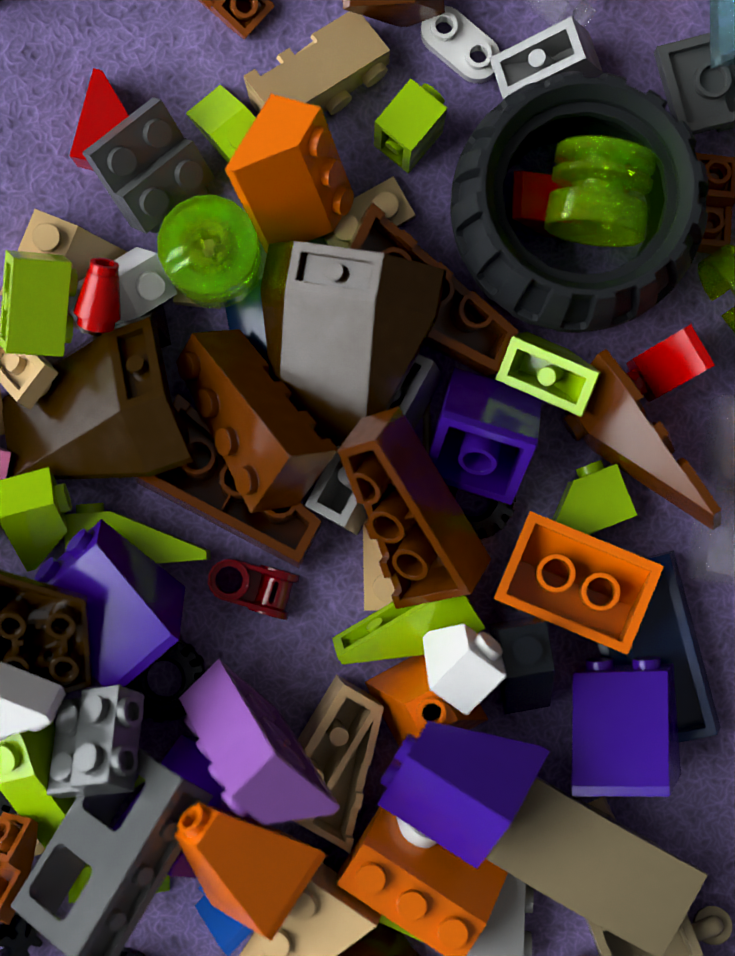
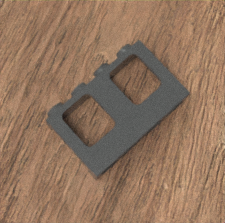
(124, 863)

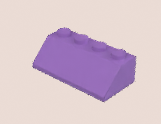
(253, 750)

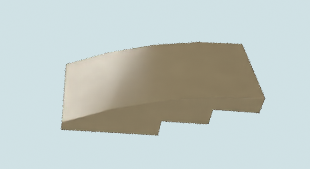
(598, 867)

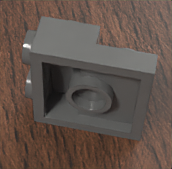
(693, 89)
(148, 166)
(96, 743)

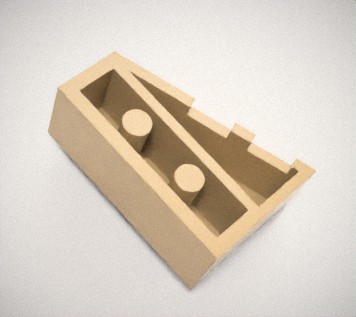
(327, 68)
(341, 747)
(320, 922)

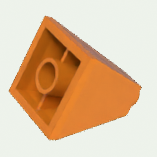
(405, 692)
(246, 865)

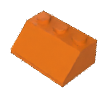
(290, 173)
(578, 582)
(421, 888)

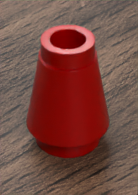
(99, 297)

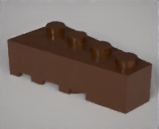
(466, 323)
(252, 421)
(211, 493)
(411, 512)

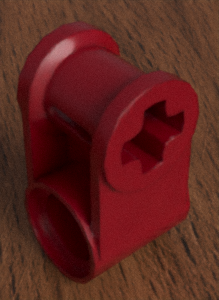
(256, 587)

